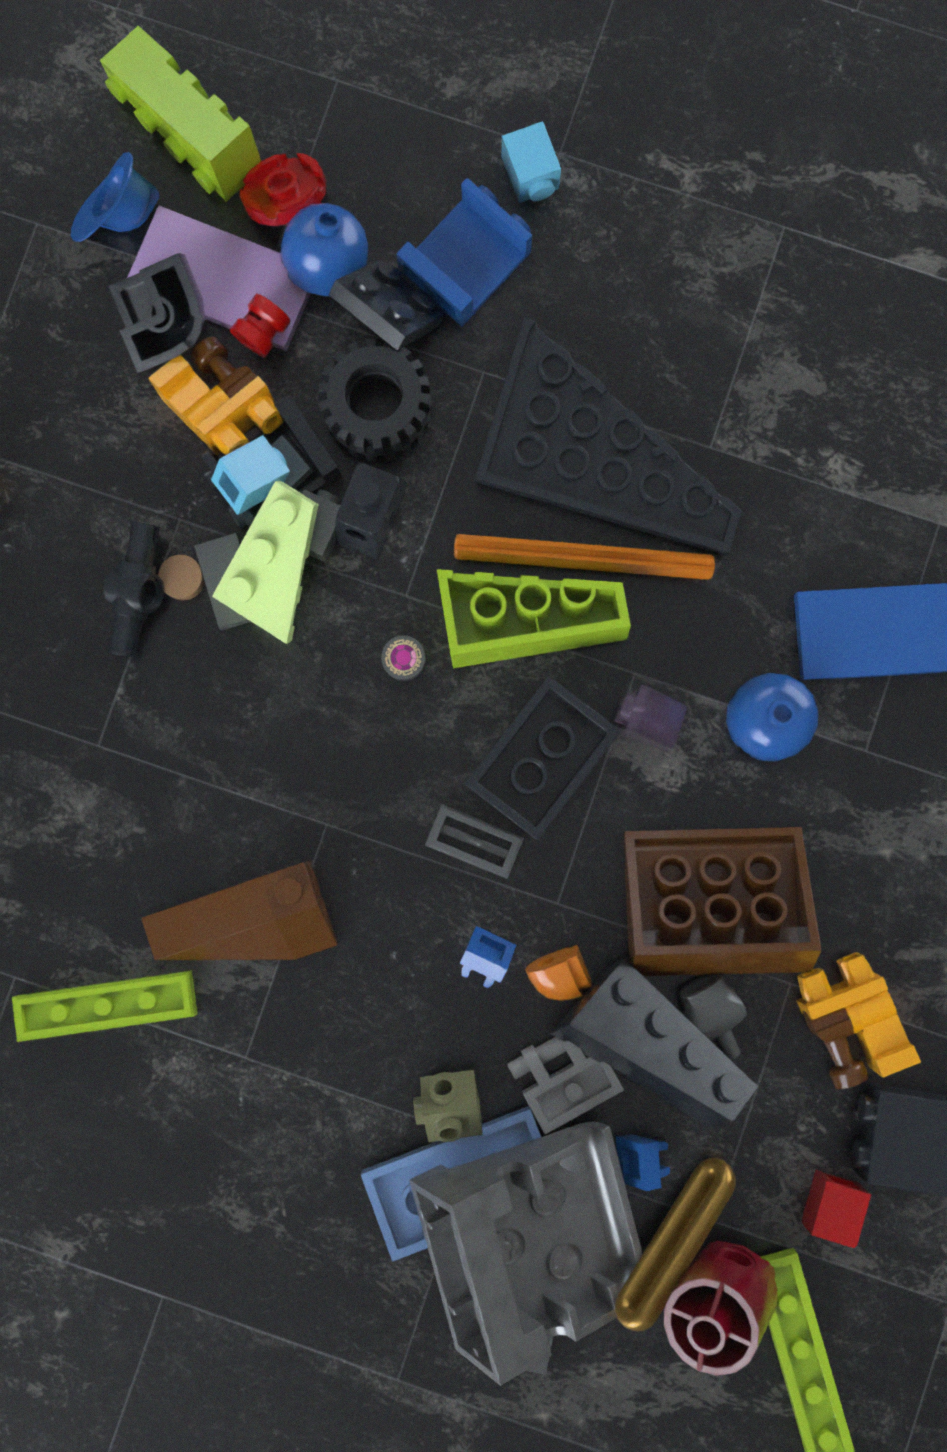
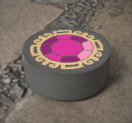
(403, 658)

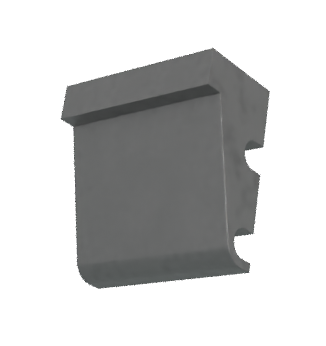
(529, 1245)

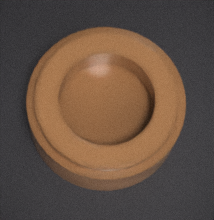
(181, 577)

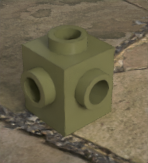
(449, 1106)

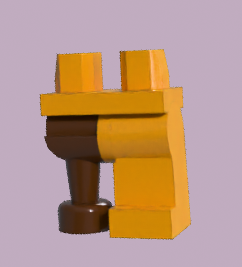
(226, 410)
(857, 1007)

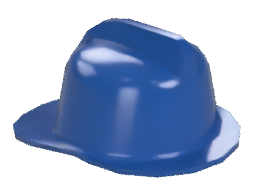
(118, 203)

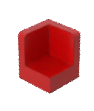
(836, 1209)

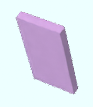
(224, 268)

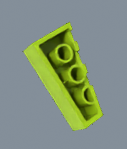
(182, 112)
(527, 616)

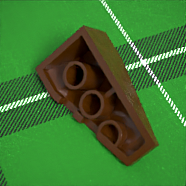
(256, 920)

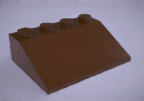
(719, 902)

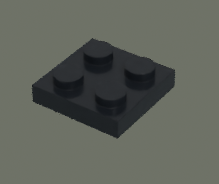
(388, 303)

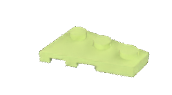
(270, 562)

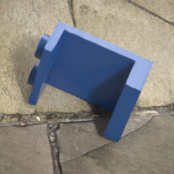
(467, 253)

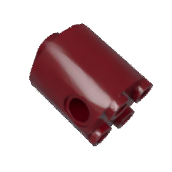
(721, 1308)

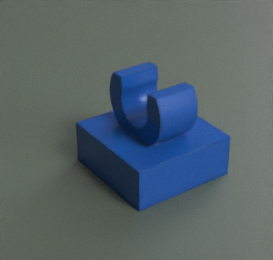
(487, 955)
(640, 1161)

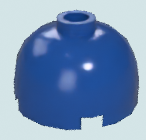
(322, 246)
(772, 717)

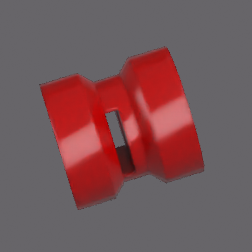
(260, 325)

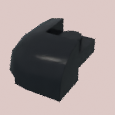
(159, 311)

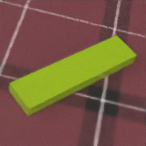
(104, 1006)

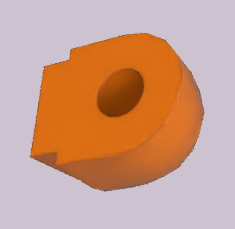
(560, 974)

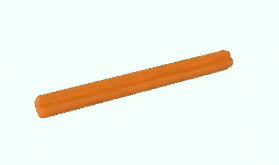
(584, 556)

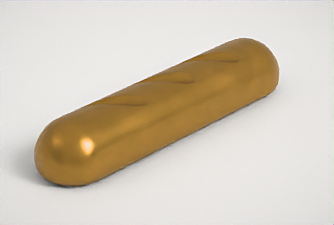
(675, 1244)

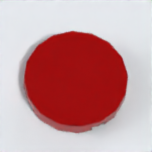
(281, 188)

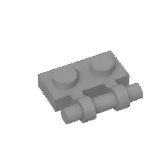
(569, 1090)

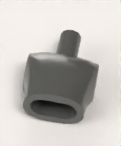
(714, 1010)

